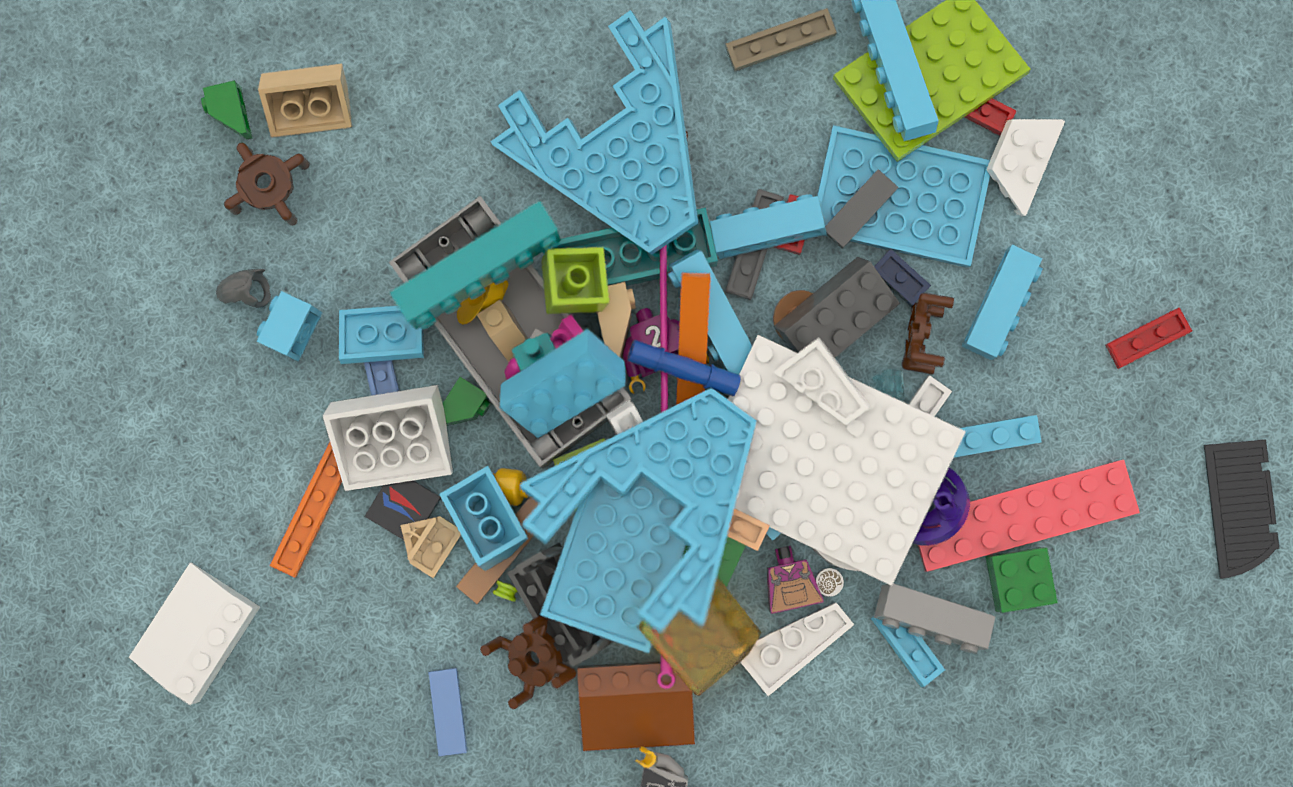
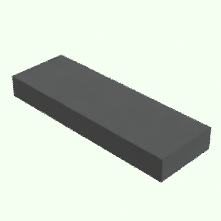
(860, 208)

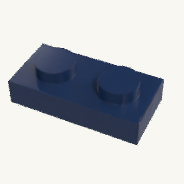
(901, 277)

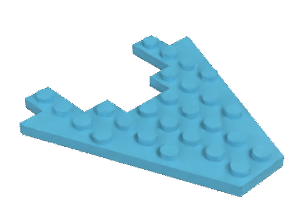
(632, 166)

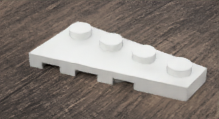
(790, 648)

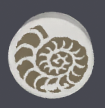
(829, 582)

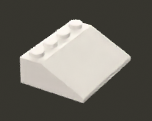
(389, 437)
(193, 634)

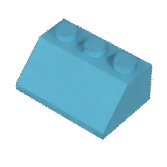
(484, 518)

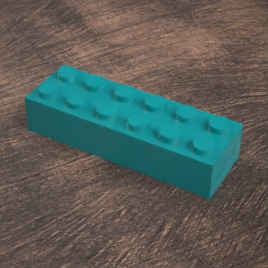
(633, 264)
(476, 266)

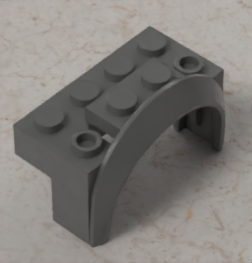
(533, 582)

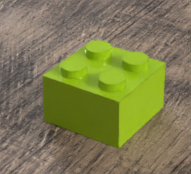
(574, 280)

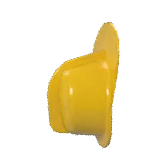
(470, 308)

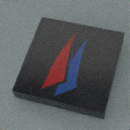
(401, 505)

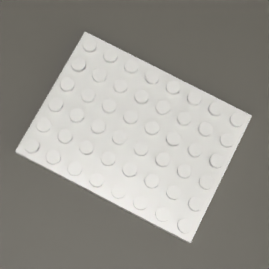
(837, 485)

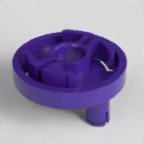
(949, 512)

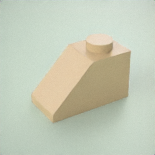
(502, 328)

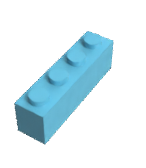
(768, 227)
(1002, 303)

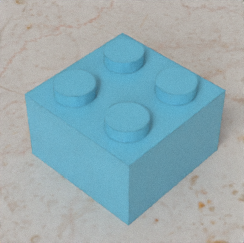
(288, 325)

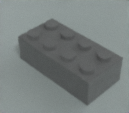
(839, 309)

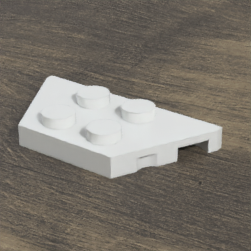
(1023, 157)

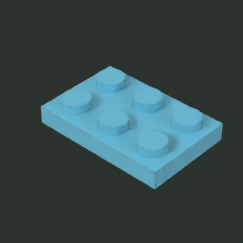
(377, 336)

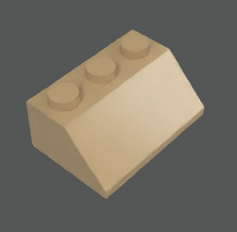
(305, 100)

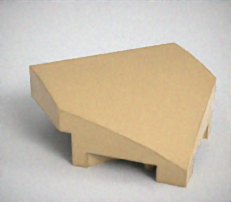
(429, 543)

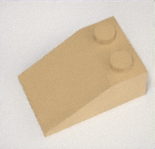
(617, 317)

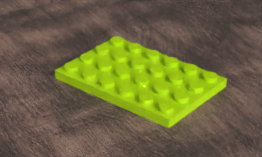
(961, 62)

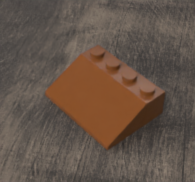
(629, 709)

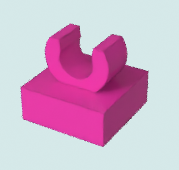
(567, 330)

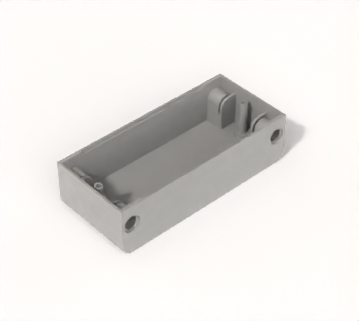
(474, 345)

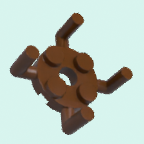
(272, 196)
(919, 329)
(522, 665)

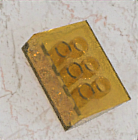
(708, 652)

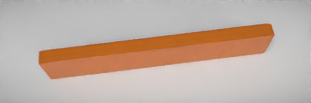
(693, 327)
(308, 516)

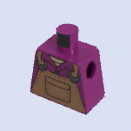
(791, 583)

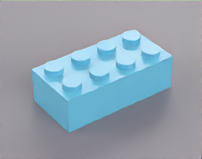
(562, 384)

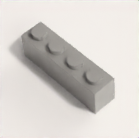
(934, 617)

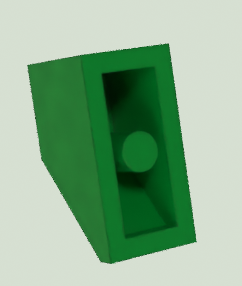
(227, 106)
(465, 403)

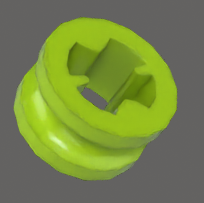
(505, 591)

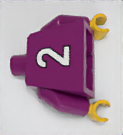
(649, 332)

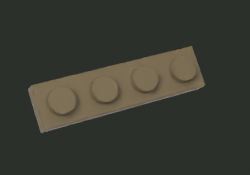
(780, 39)

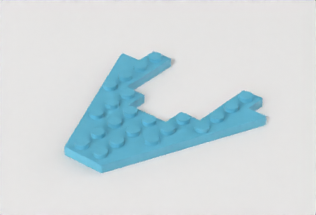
(690, 455)

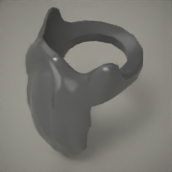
(238, 285)

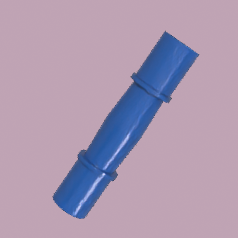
(683, 368)

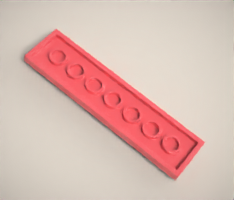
(1037, 514)

